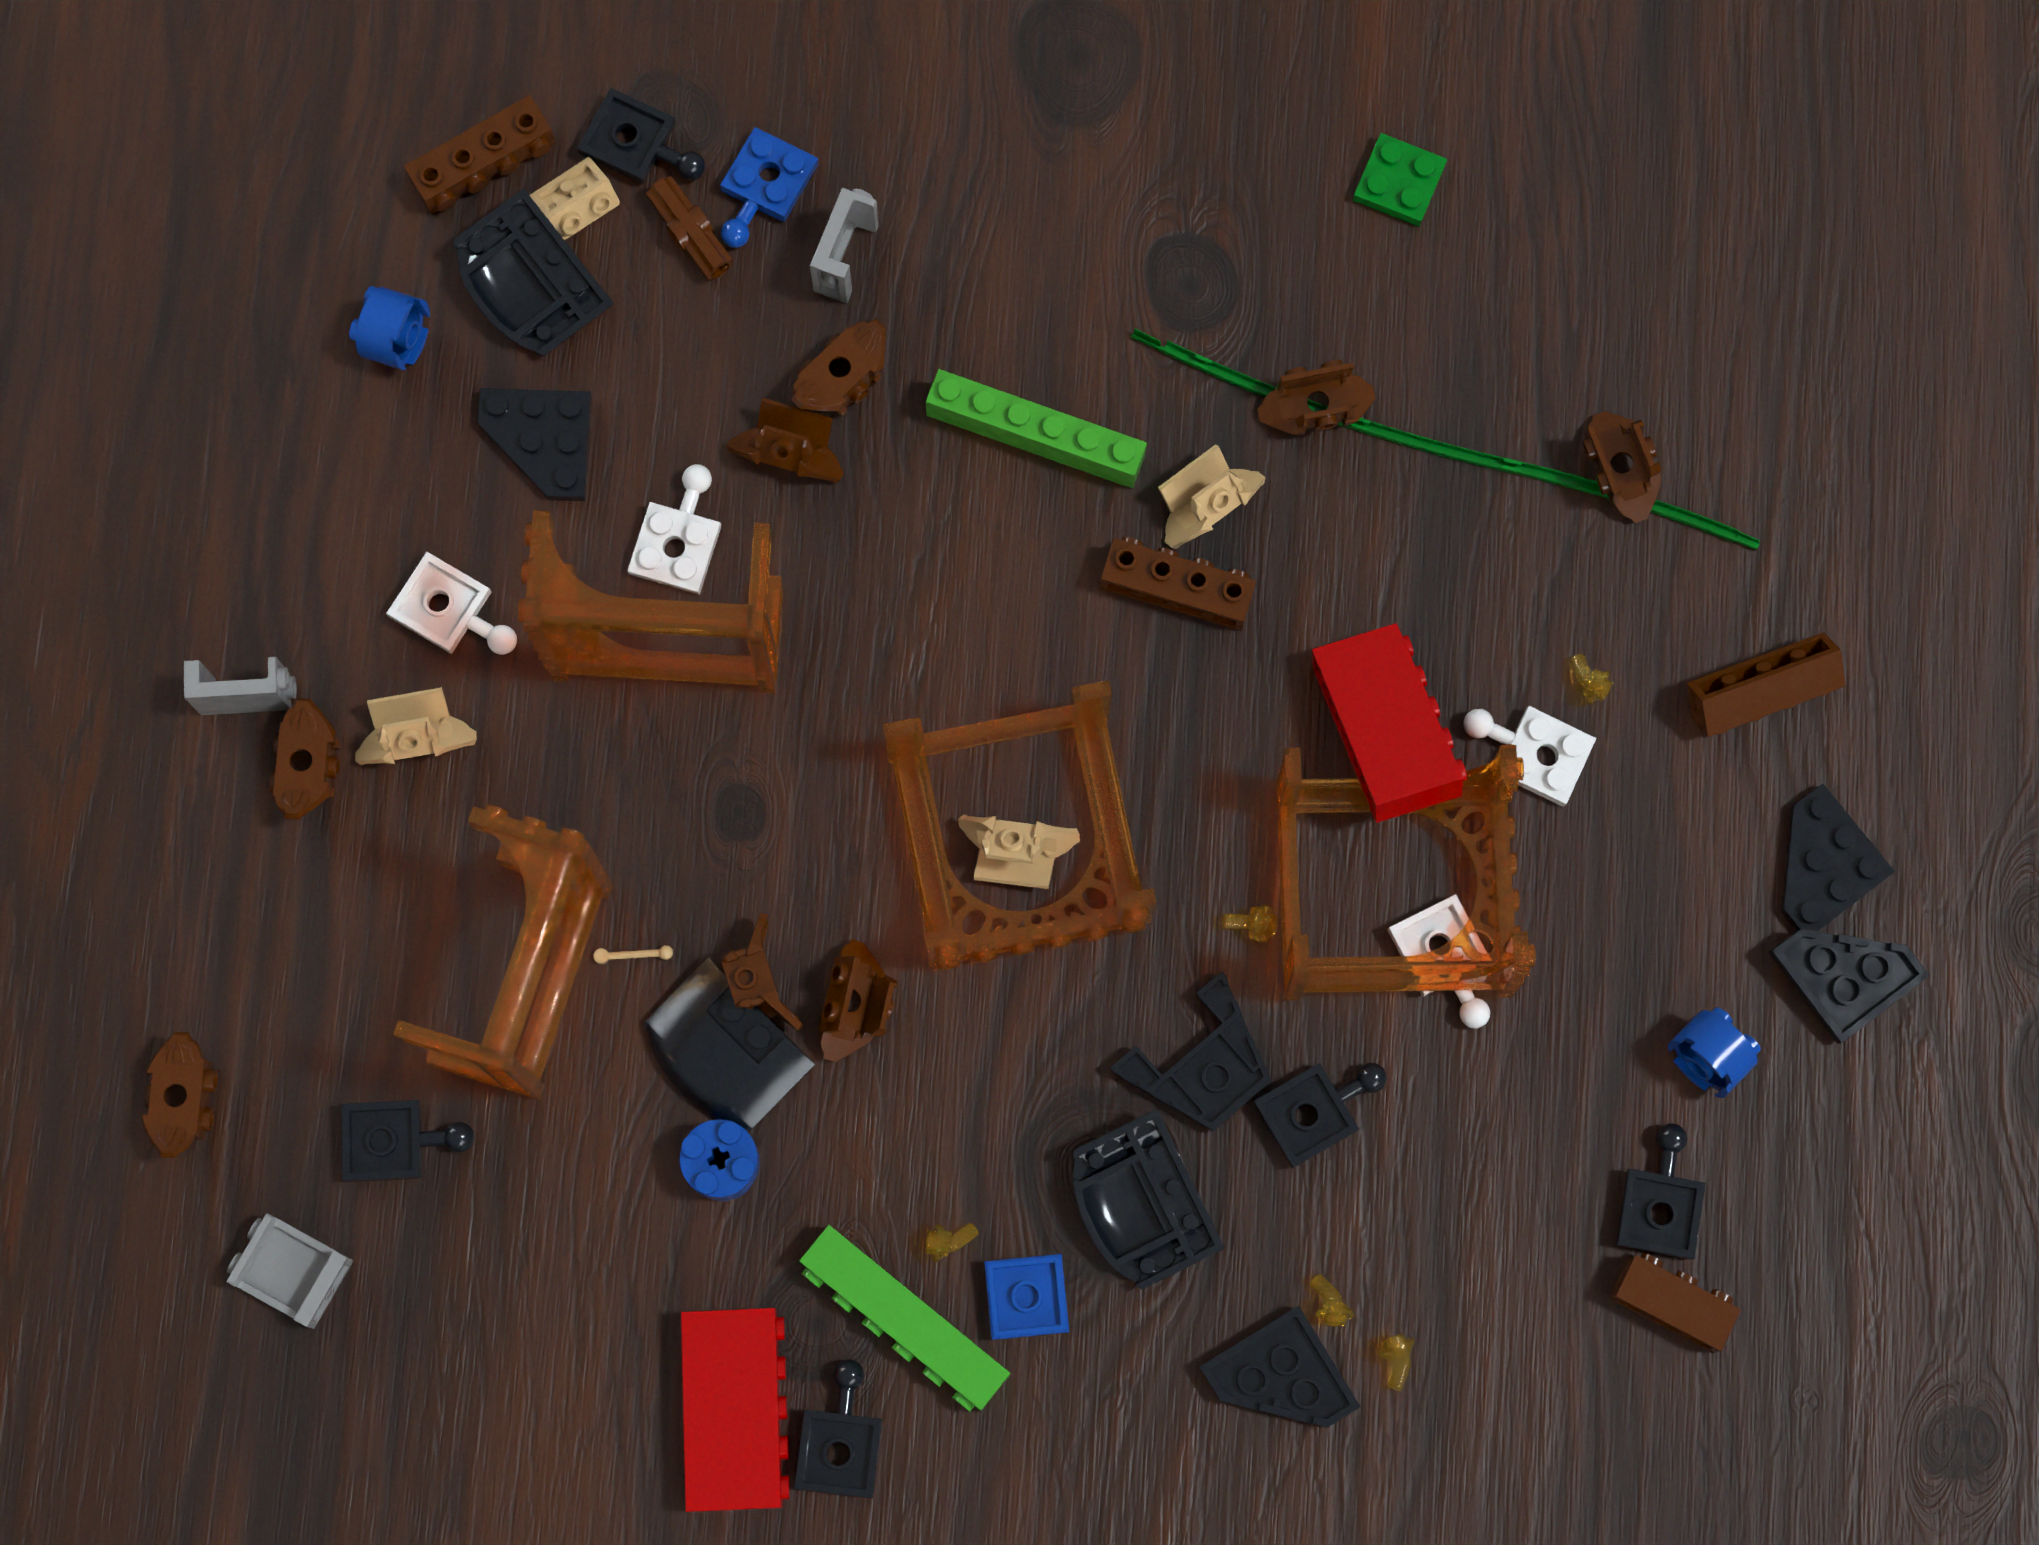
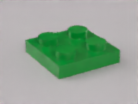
(1400, 179)

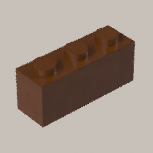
(1676, 1302)

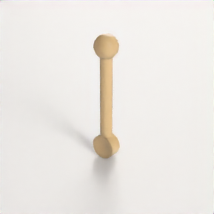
(602, 956)

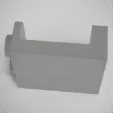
(828, 273)
(238, 696)
(288, 1270)

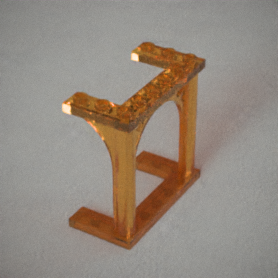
(567, 615)
(562, 900)
(1128, 902)
(1502, 969)

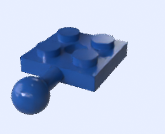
(771, 197)

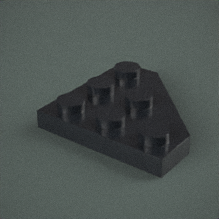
(542, 435)
(1826, 862)
(1847, 976)
(1282, 1374)

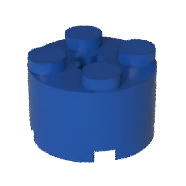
(390, 327)
(1714, 1051)
(699, 1151)

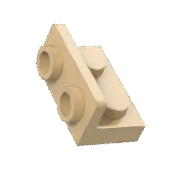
(576, 198)

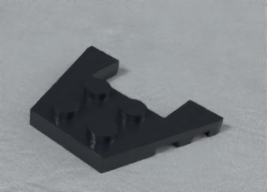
(1214, 1075)

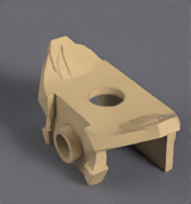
(1204, 495)
(412, 727)
(1016, 850)

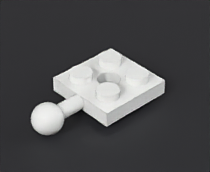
(666, 524)
(447, 626)
(1537, 731)
(1443, 920)

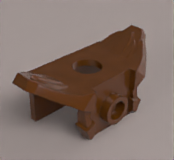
(865, 351)
(1288, 407)
(791, 441)
(1630, 491)
(306, 730)
(752, 979)
(848, 1031)
(179, 1063)

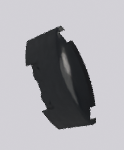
(527, 276)
(723, 1055)
(1142, 1202)

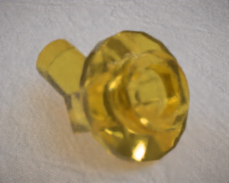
(1596, 684)
(1256, 922)
(942, 1242)
(1334, 1310)
(1398, 1351)

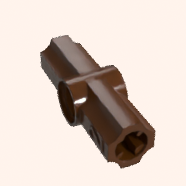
(689, 228)

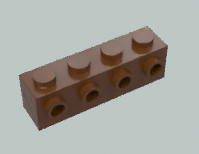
(480, 155)
(1178, 583)
(1766, 684)

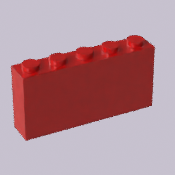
(1388, 722)
(733, 1410)

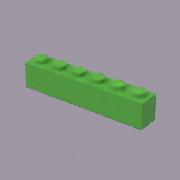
(1035, 428)
(904, 1318)

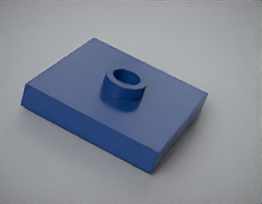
(1026, 1297)

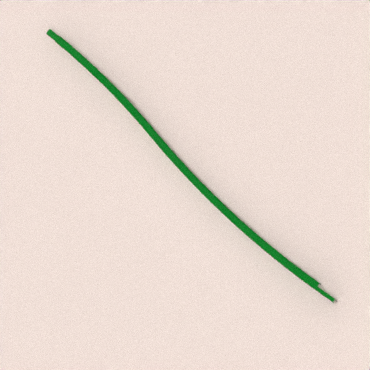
(1448, 450)

